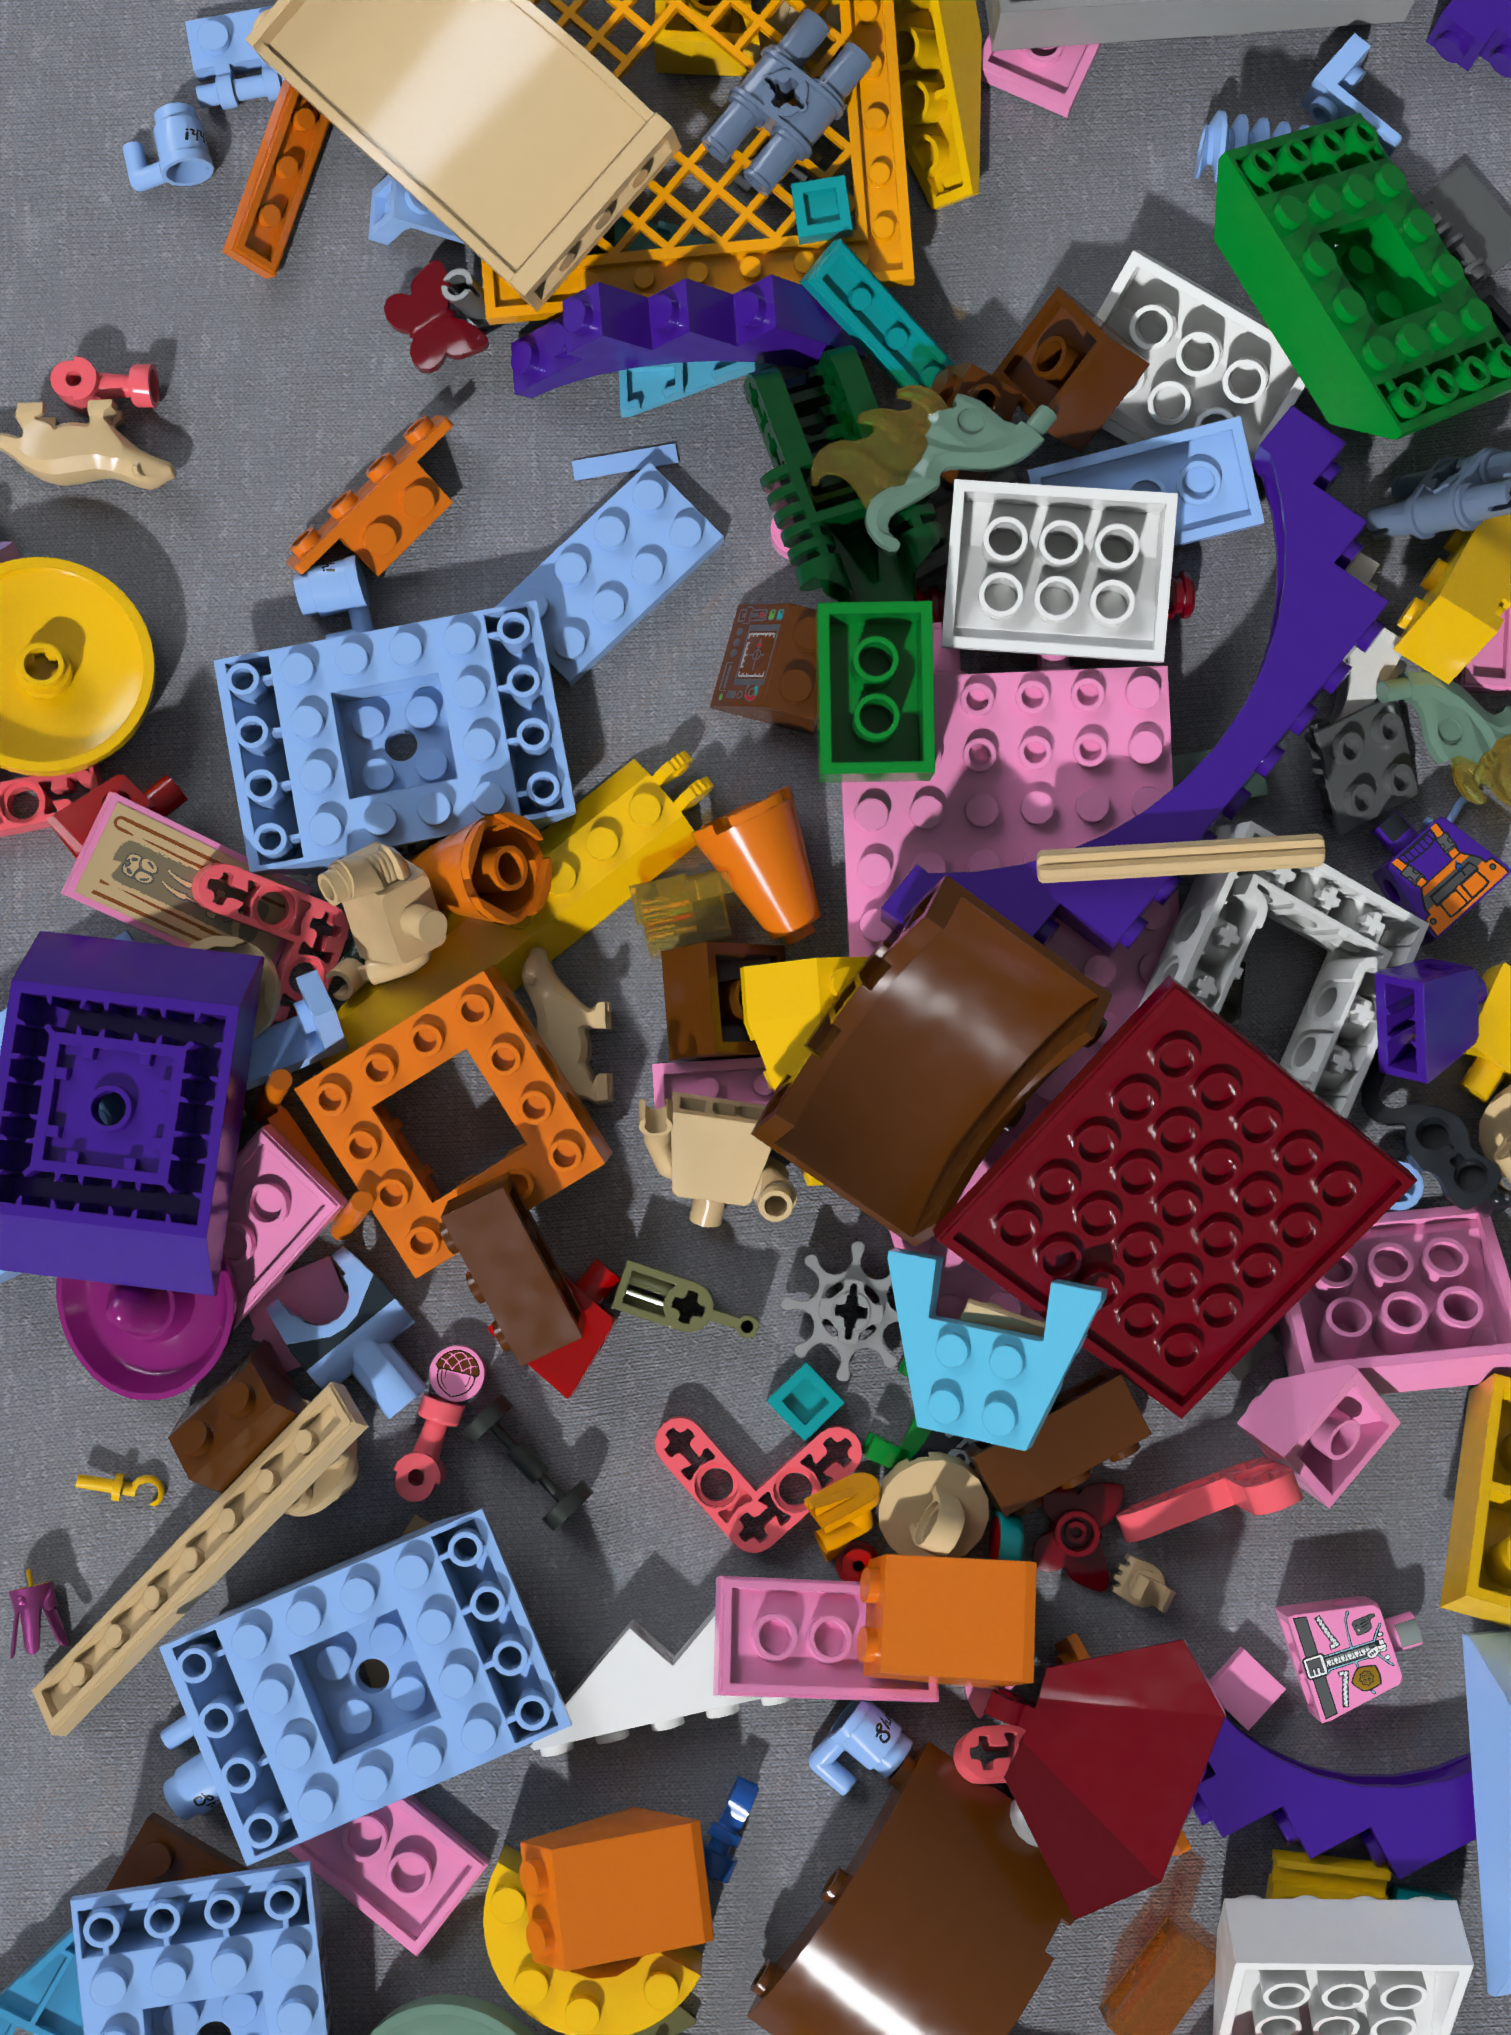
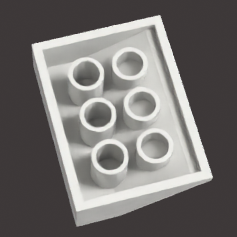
(1202, 356)
(1059, 570)
(1339, 1966)

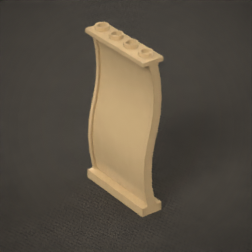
(479, 119)

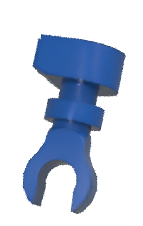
(725, 1832)

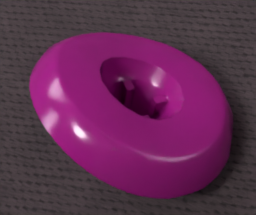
(147, 1338)

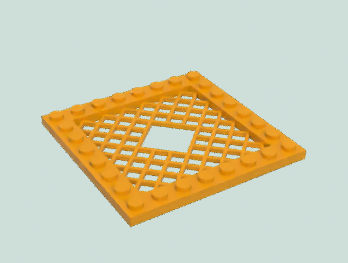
(875, 151)

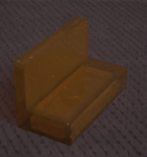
(1159, 1984)

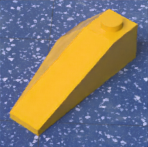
(785, 1006)

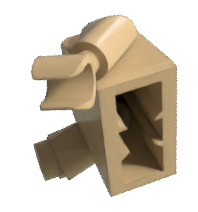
(388, 914)
(714, 1157)

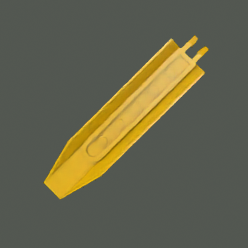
(616, 840)

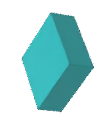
(821, 209)
(805, 1401)

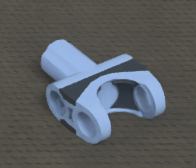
(357, 1340)

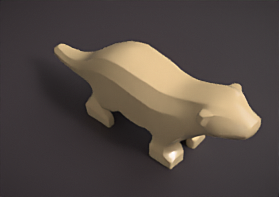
(82, 451)
(565, 1027)

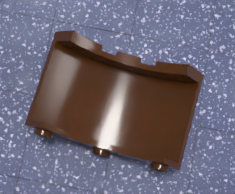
(930, 1060)
(928, 1923)

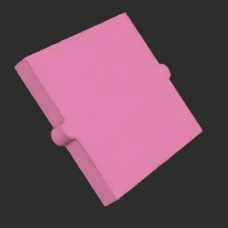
(310, 1292)

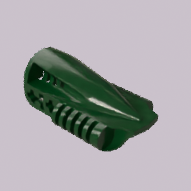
(828, 520)

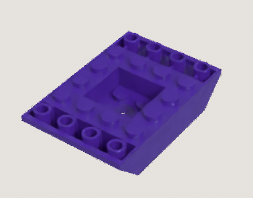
(156, 1188)

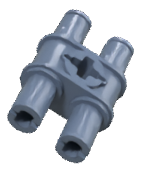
(780, 77)
(1446, 497)

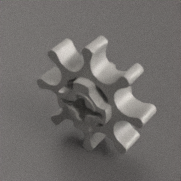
(823, 1307)

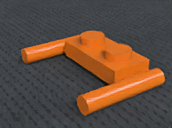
(269, 1111)

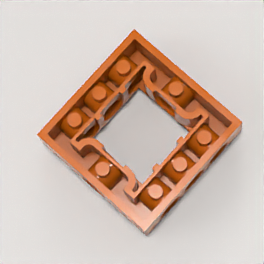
(522, 1073)

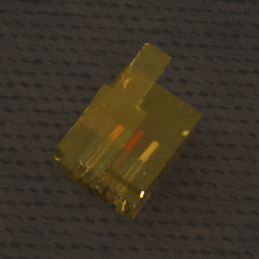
(682, 910)

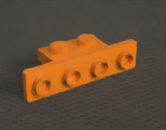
(386, 510)

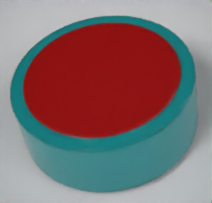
(1006, 1537)

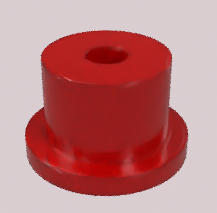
(853, 1552)

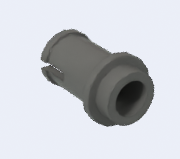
(467, 296)

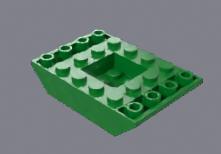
(1356, 280)

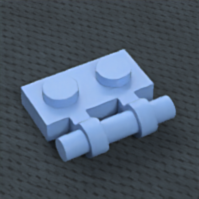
(221, 51)

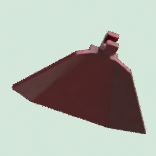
(1111, 1766)

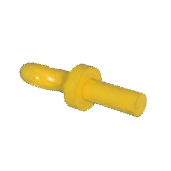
(119, 1486)

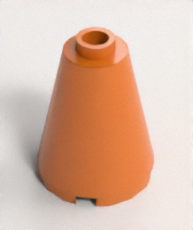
(766, 863)
(490, 871)

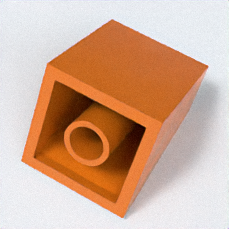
(948, 1620)
(615, 1889)

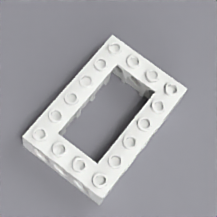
(1353, 923)

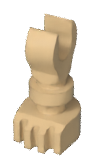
(1142, 1584)

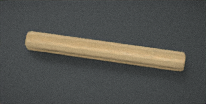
(1180, 858)

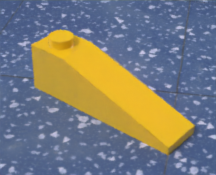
(941, 95)

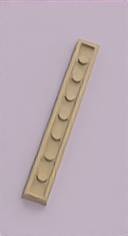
(199, 1558)

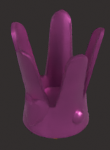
(27, 1604)

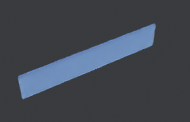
(624, 461)

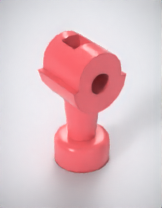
(79, 382)
(422, 1469)

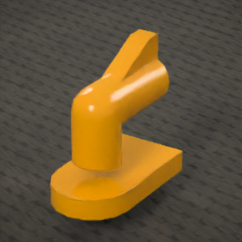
(843, 1511)

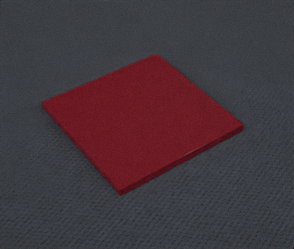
(1182, 1186)

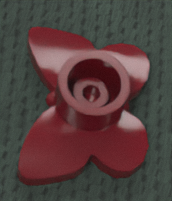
(432, 323)
(1076, 1532)

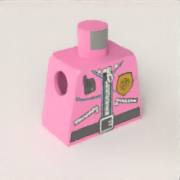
(1345, 1651)

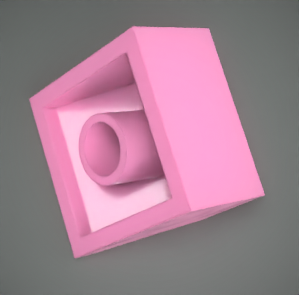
(1321, 1427)

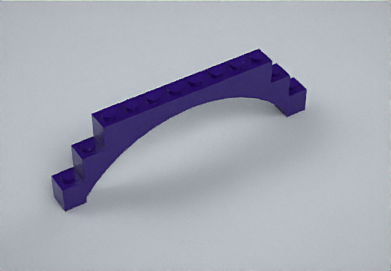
(1314, 629)

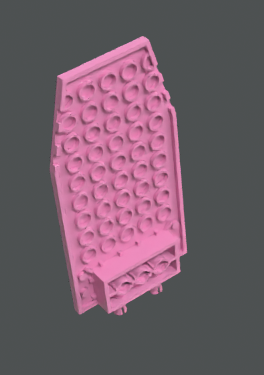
(1017, 772)

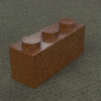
(512, 1269)
(1082, 1430)

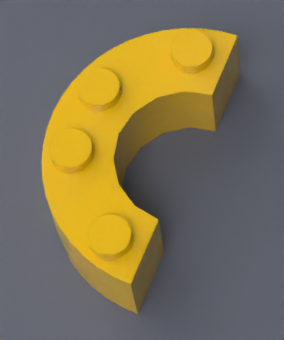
(584, 2001)

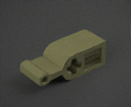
(664, 1311)

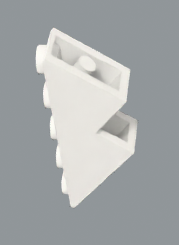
(644, 1685)

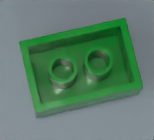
(875, 691)

